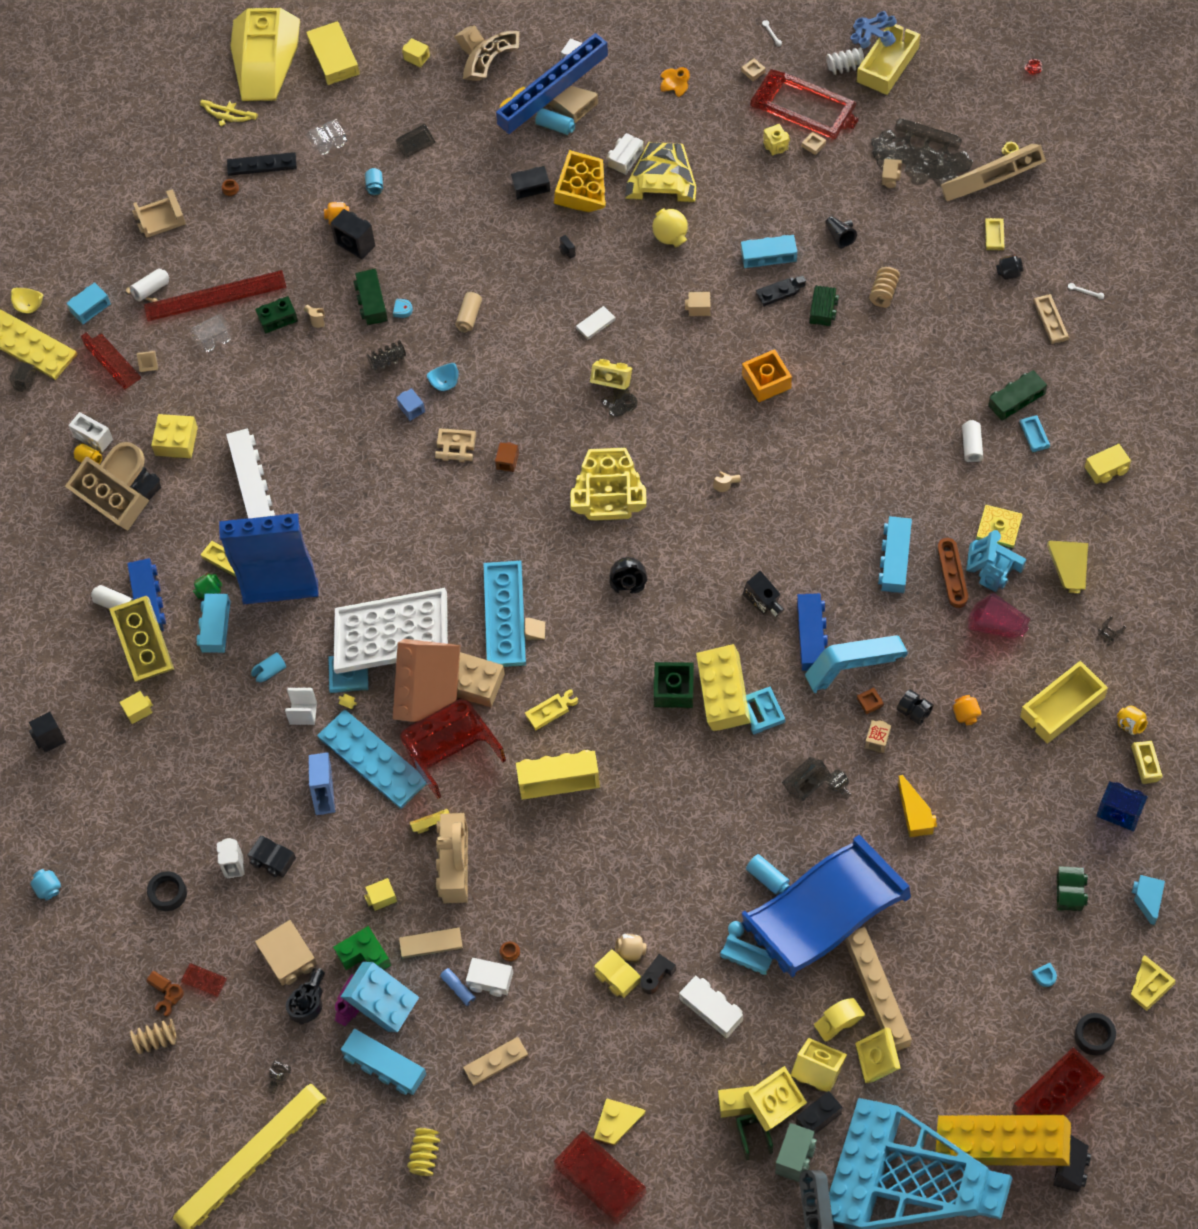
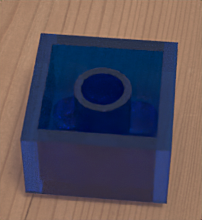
(1121, 805)

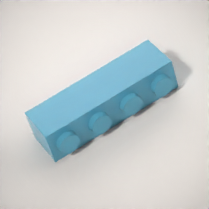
(896, 554)
(383, 1061)

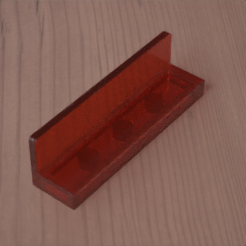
(111, 360)

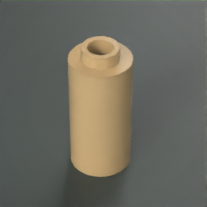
(468, 312)

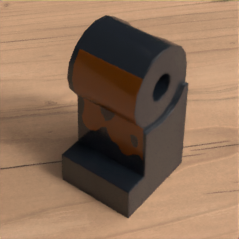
(655, 973)

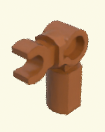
(173, 991)

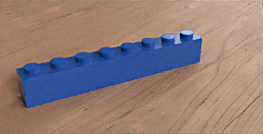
(552, 83)

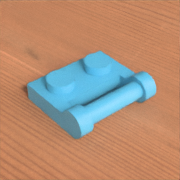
(982, 551)
(768, 708)

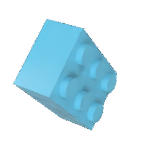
(380, 996)

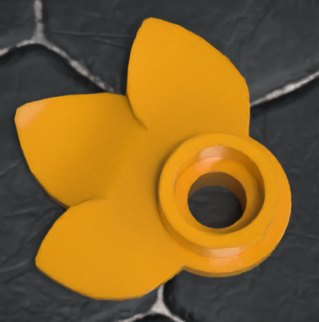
(674, 82)

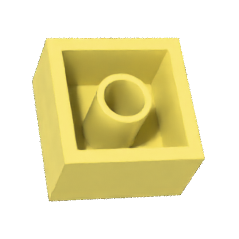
(174, 436)

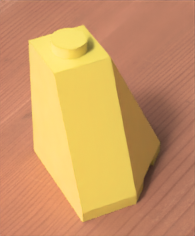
(1070, 563)

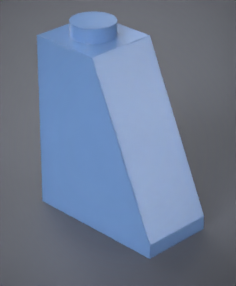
(321, 783)

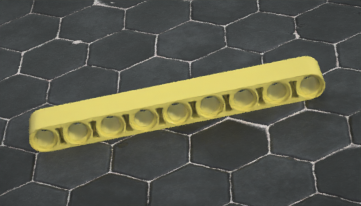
(243, 1164)

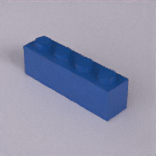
(143, 584)
(811, 628)

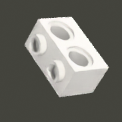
(90, 432)

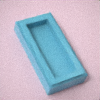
(1034, 433)

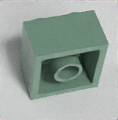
(794, 1153)

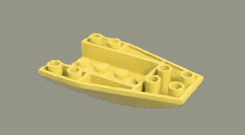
(263, 51)

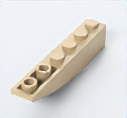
(994, 172)

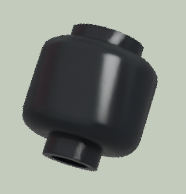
(1010, 267)

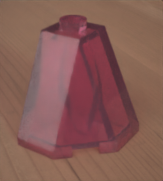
(998, 618)

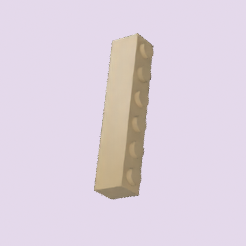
(877, 987)

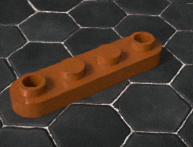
(952, 572)

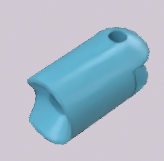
(271, 666)

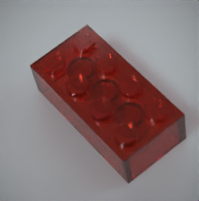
(1061, 1087)
(600, 1177)

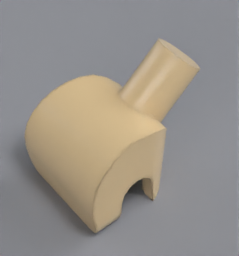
(316, 316)
(724, 482)

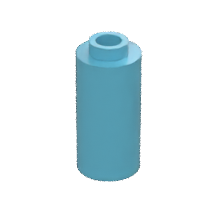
(555, 121)
(767, 874)

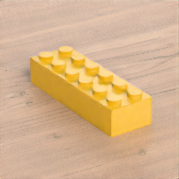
(1008, 1138)

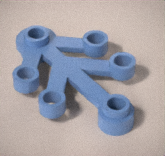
(864, 25)

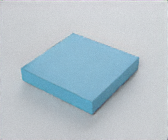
(347, 681)

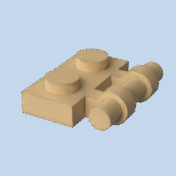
(455, 439)

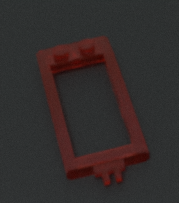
(773, 82)

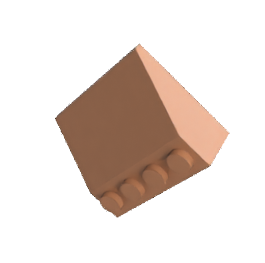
(424, 678)

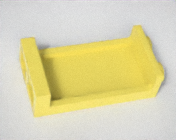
(333, 53)

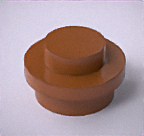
(230, 187)
(509, 951)

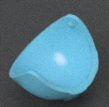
(441, 374)

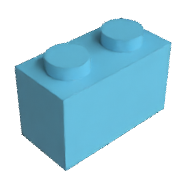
(88, 303)

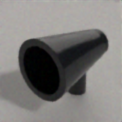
(841, 231)

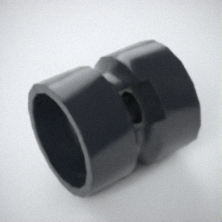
(914, 706)

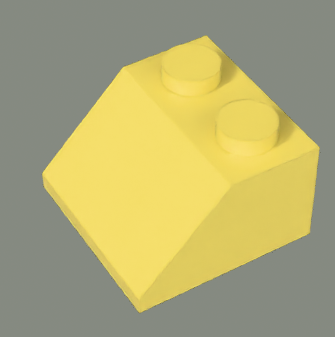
(818, 1065)

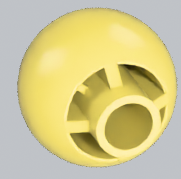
(670, 227)

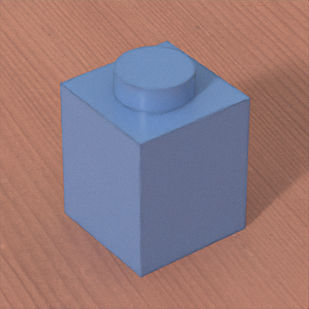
(410, 404)

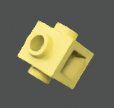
(776, 139)

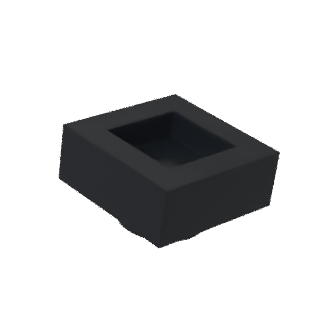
(567, 247)

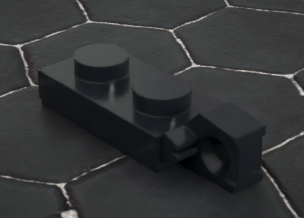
(780, 290)

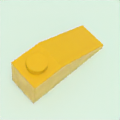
(916, 811)

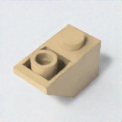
(469, 38)

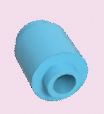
(374, 181)

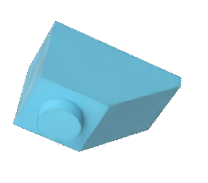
(1148, 896)

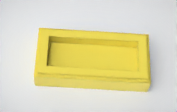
(994, 234)

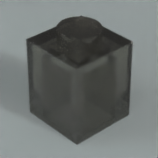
(23, 376)

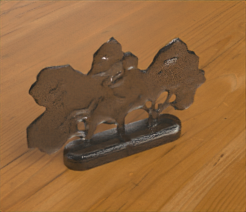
(924, 161)

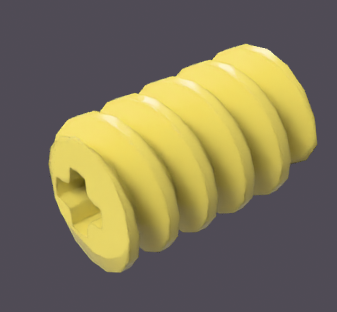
(422, 1152)

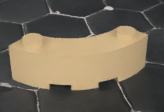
(481, 57)

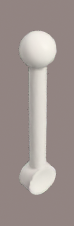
(777, 42)
(1071, 286)

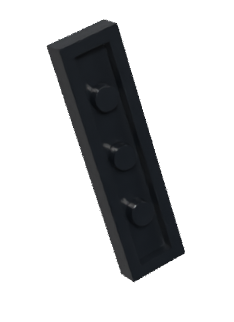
(261, 164)

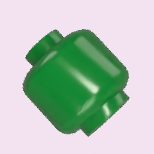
(207, 585)

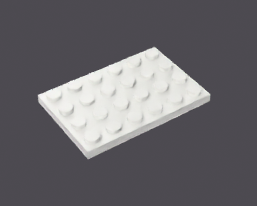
(370, 631)

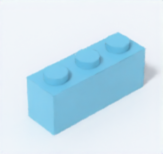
(769, 251)
(214, 623)

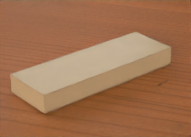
(1051, 319)
(430, 943)

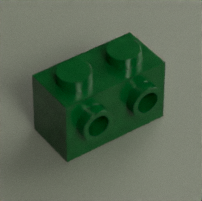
(276, 314)

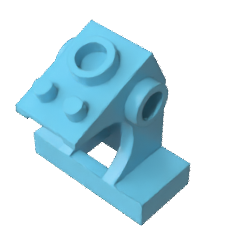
(994, 575)

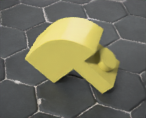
(838, 1017)

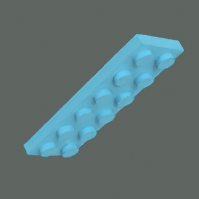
(504, 613)
(372, 758)

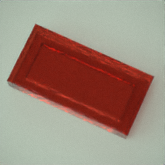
(203, 980)

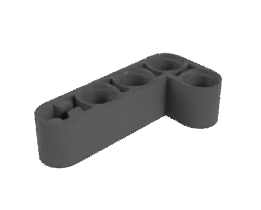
(815, 1187)

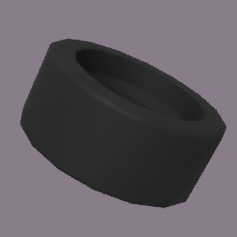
(168, 905)
(1087, 1047)

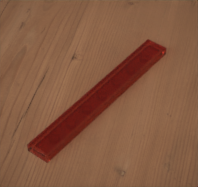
(215, 295)

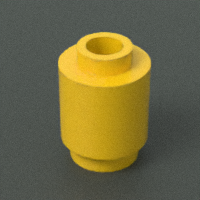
(84, 450)

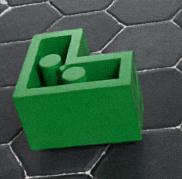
(361, 947)

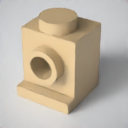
(891, 172)

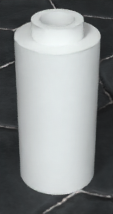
(149, 284)
(972, 441)
(108, 597)

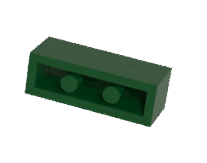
(370, 297)
(1017, 395)

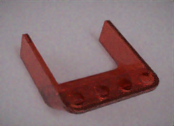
(444, 735)

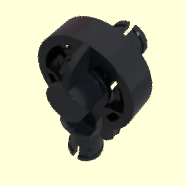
(307, 999)

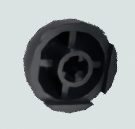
(629, 573)

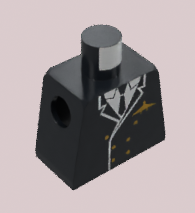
(763, 594)

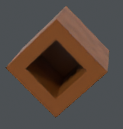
(507, 457)

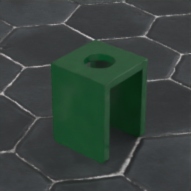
(743, 1121)

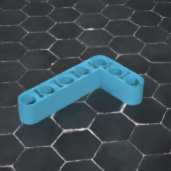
(853, 655)

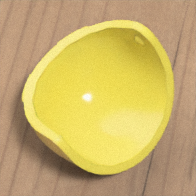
(23, 296)

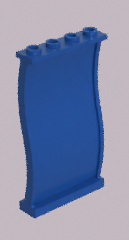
(269, 558)
(825, 906)

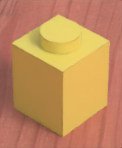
(415, 52)
(136, 707)
(380, 894)

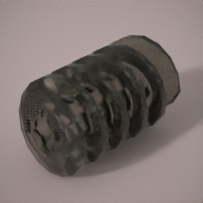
(387, 356)

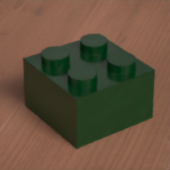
(673, 684)

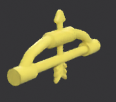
(225, 116)

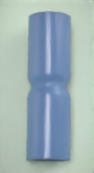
(456, 985)

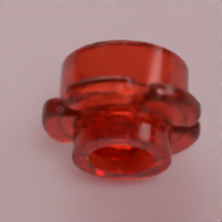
(1034, 63)

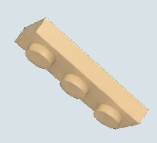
(495, 1061)

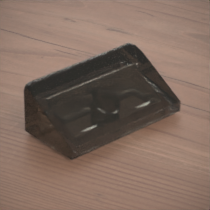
(415, 141)

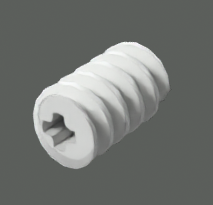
(845, 60)

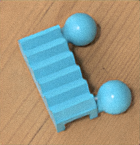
(743, 952)

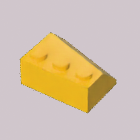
(581, 183)

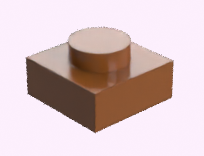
(870, 700)

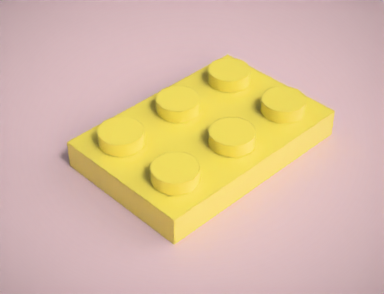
(775, 1098)

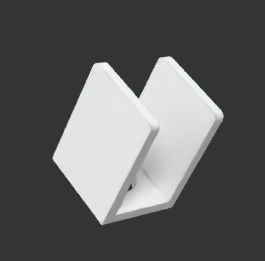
(303, 706)

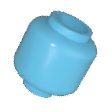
(45, 884)

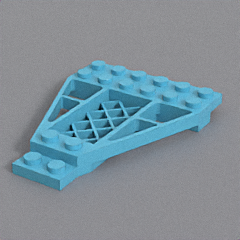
(865, 1161)

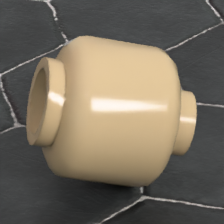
(630, 947)

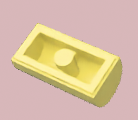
(1146, 762)

